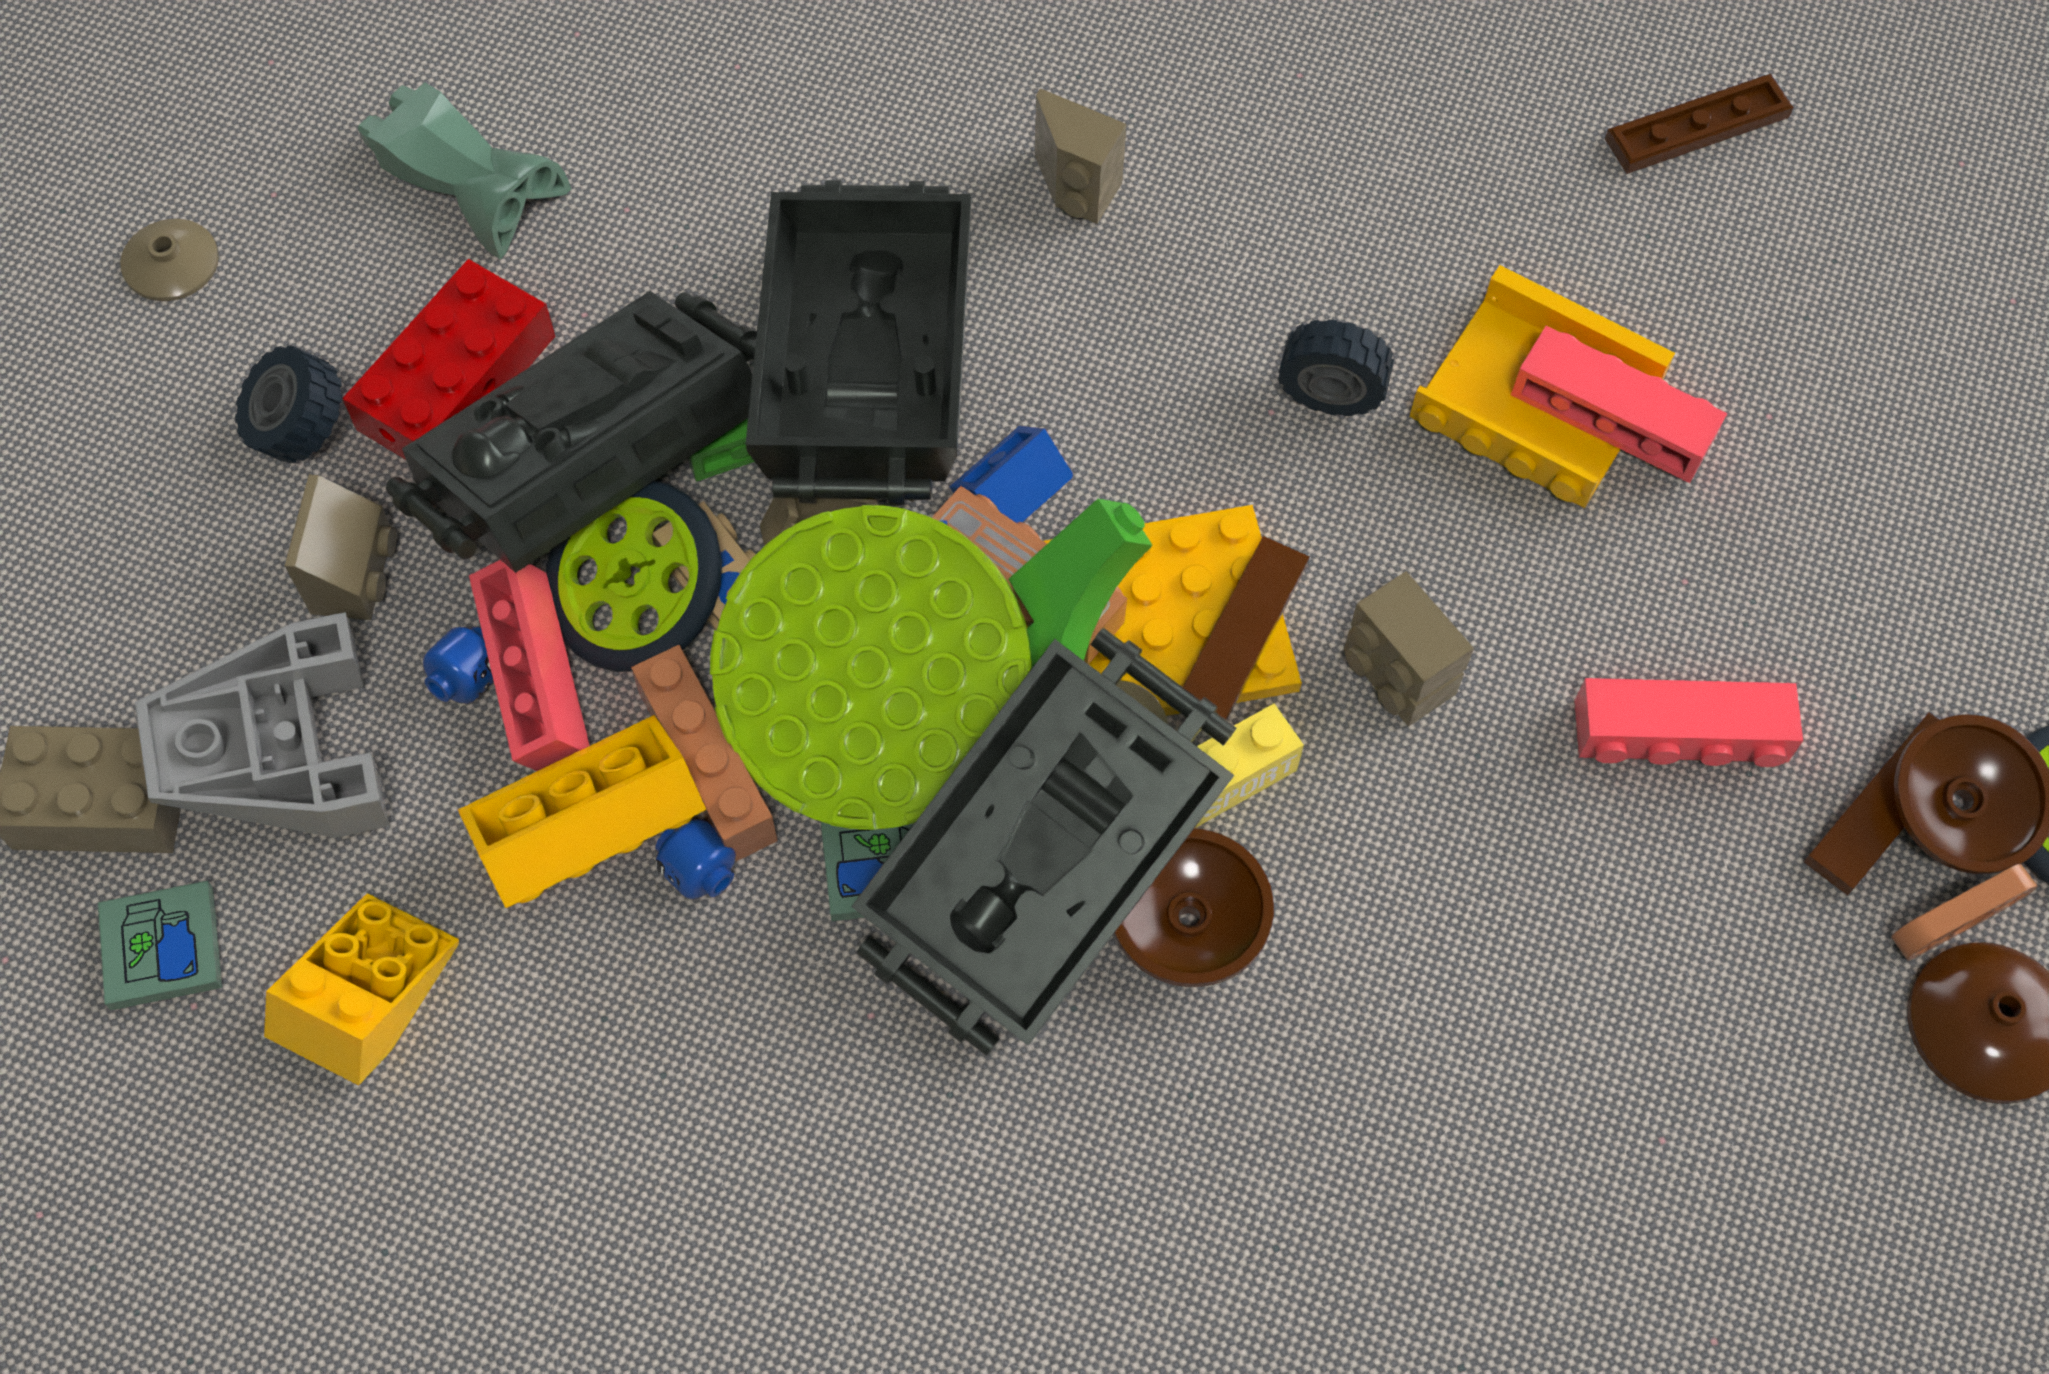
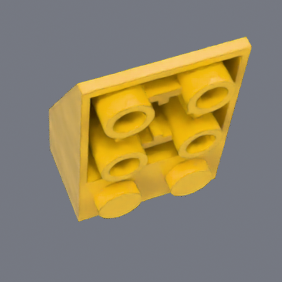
(357, 988)

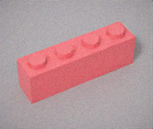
(1618, 403)
(528, 664)
(1688, 721)

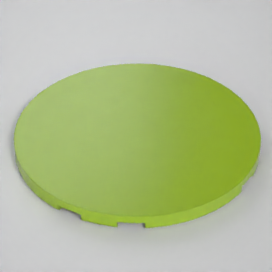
(864, 662)

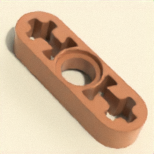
(1964, 911)

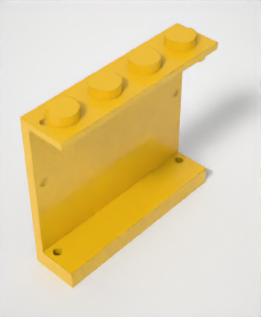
(1474, 387)

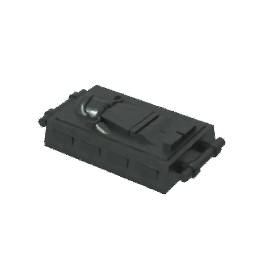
(860, 341)
(580, 430)
(1043, 841)

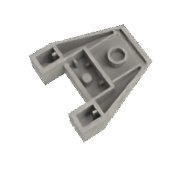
(246, 737)

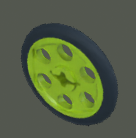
(679, 614)

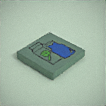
(853, 861)
(159, 945)

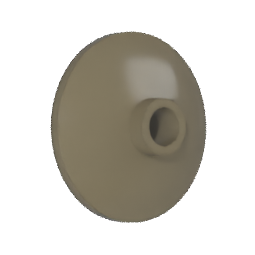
(178, 272)

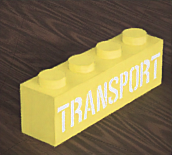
(1257, 754)

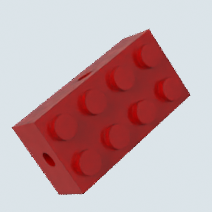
(449, 356)

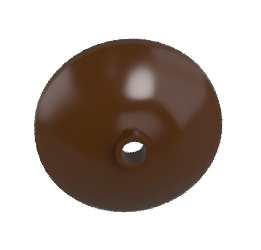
(2001, 788)
(1225, 893)
(1965, 1034)

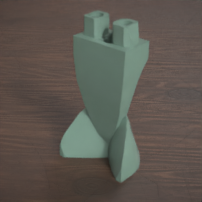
(442, 152)

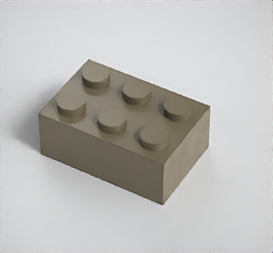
(80, 792)

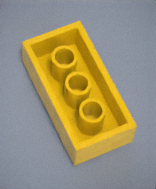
(581, 811)

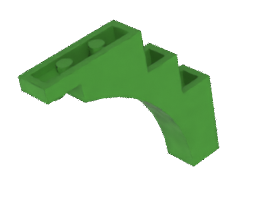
(1077, 574)

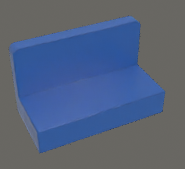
(1018, 473)

